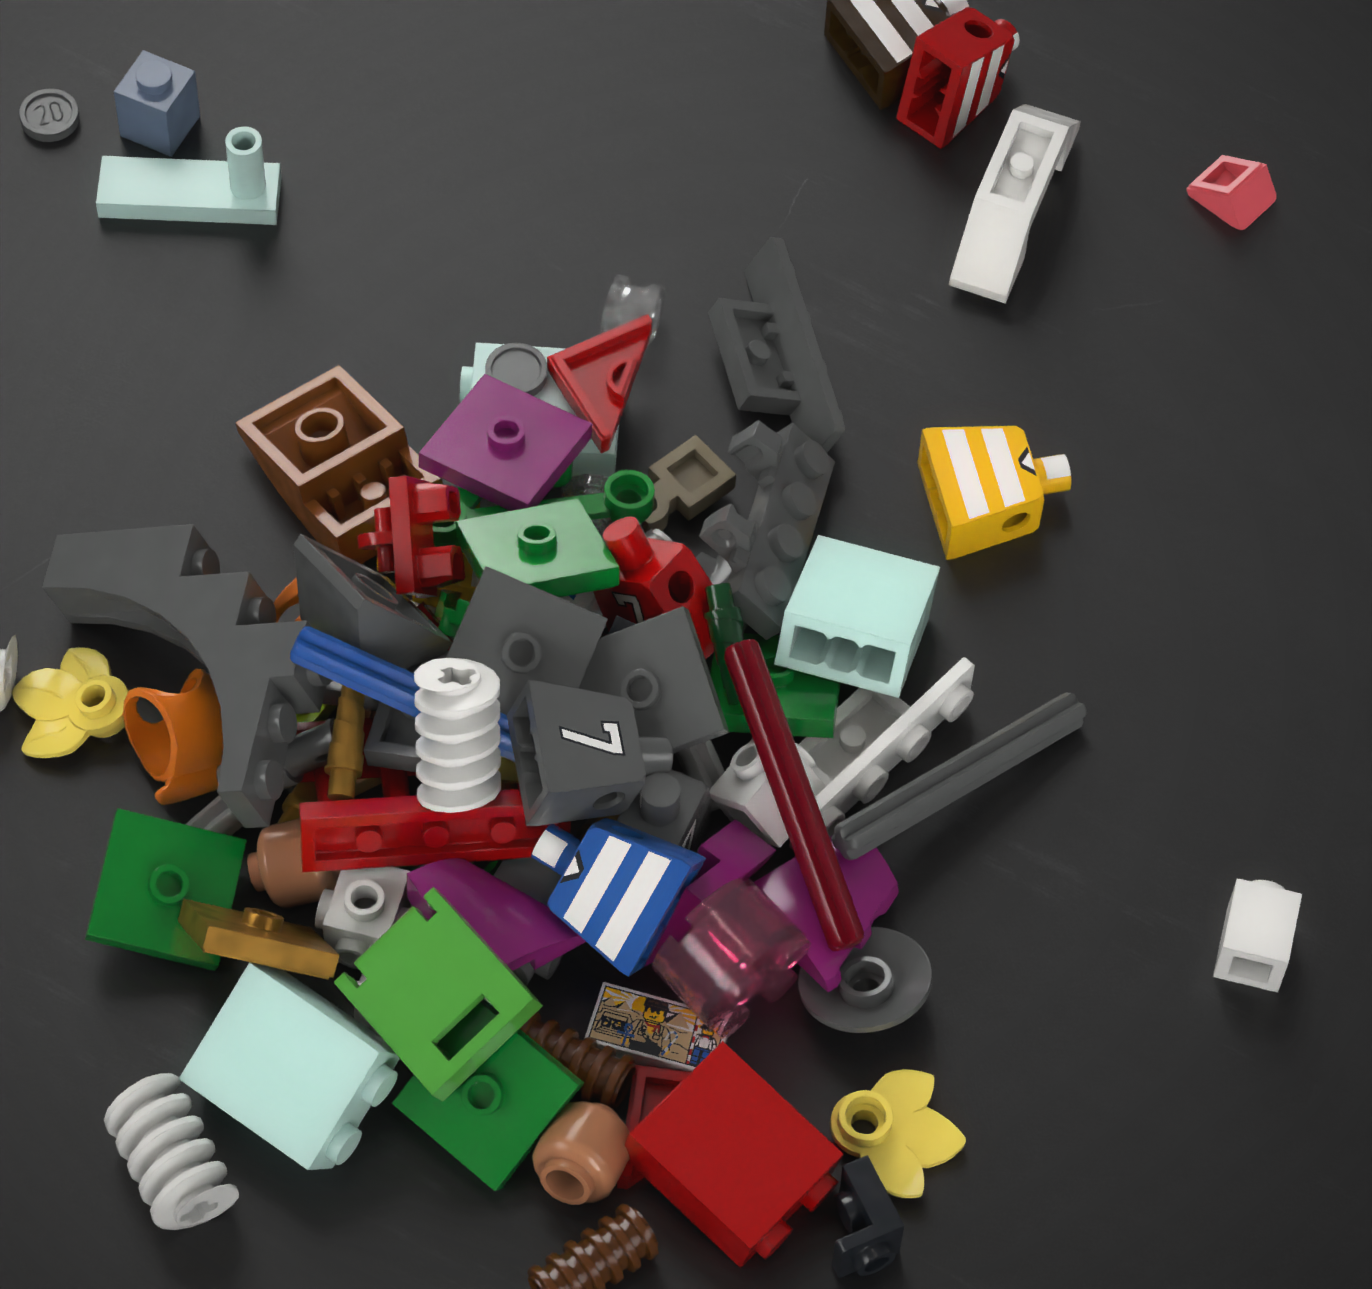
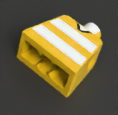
(985, 485)

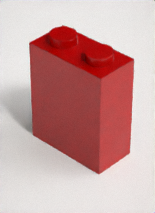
(734, 1156)

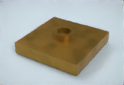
(258, 938)

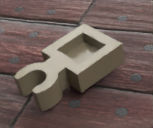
(688, 482)

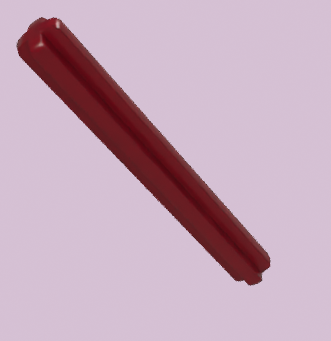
(794, 795)

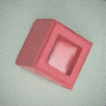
(1234, 190)

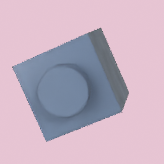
(157, 103)

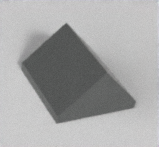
(362, 607)

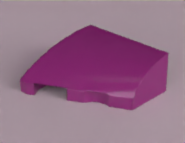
(729, 855)
(872, 892)
(505, 917)

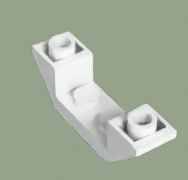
(1008, 200)

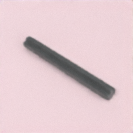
(958, 776)

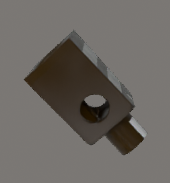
(880, 37)

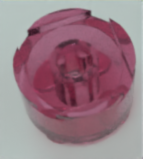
(732, 956)

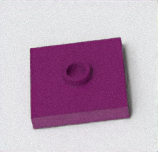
(505, 445)

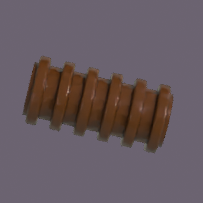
(603, 1074)
(599, 1255)

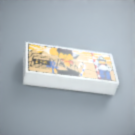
(650, 1029)

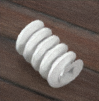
(457, 734)
(165, 1155)

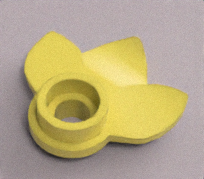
(67, 702)
(906, 1130)

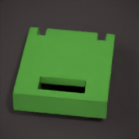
(425, 982)

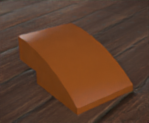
(332, 457)

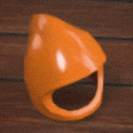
(185, 744)

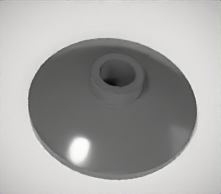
(878, 985)

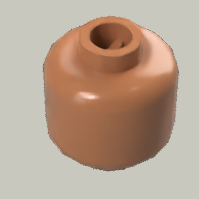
(279, 868)
(582, 1153)

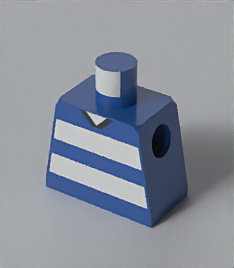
(616, 887)

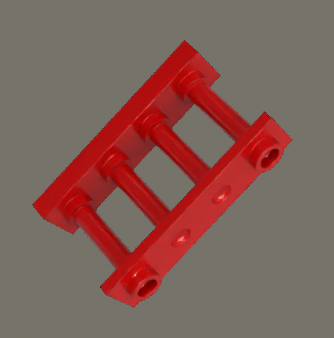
(401, 830)

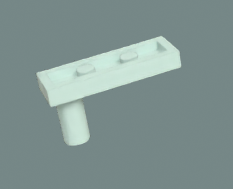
(194, 190)

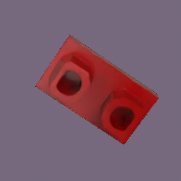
(407, 540)

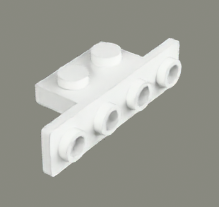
(875, 735)

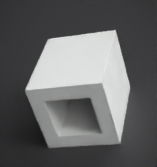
(1257, 934)

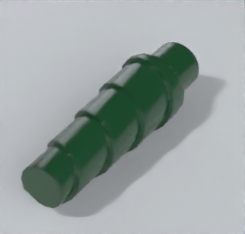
(724, 629)

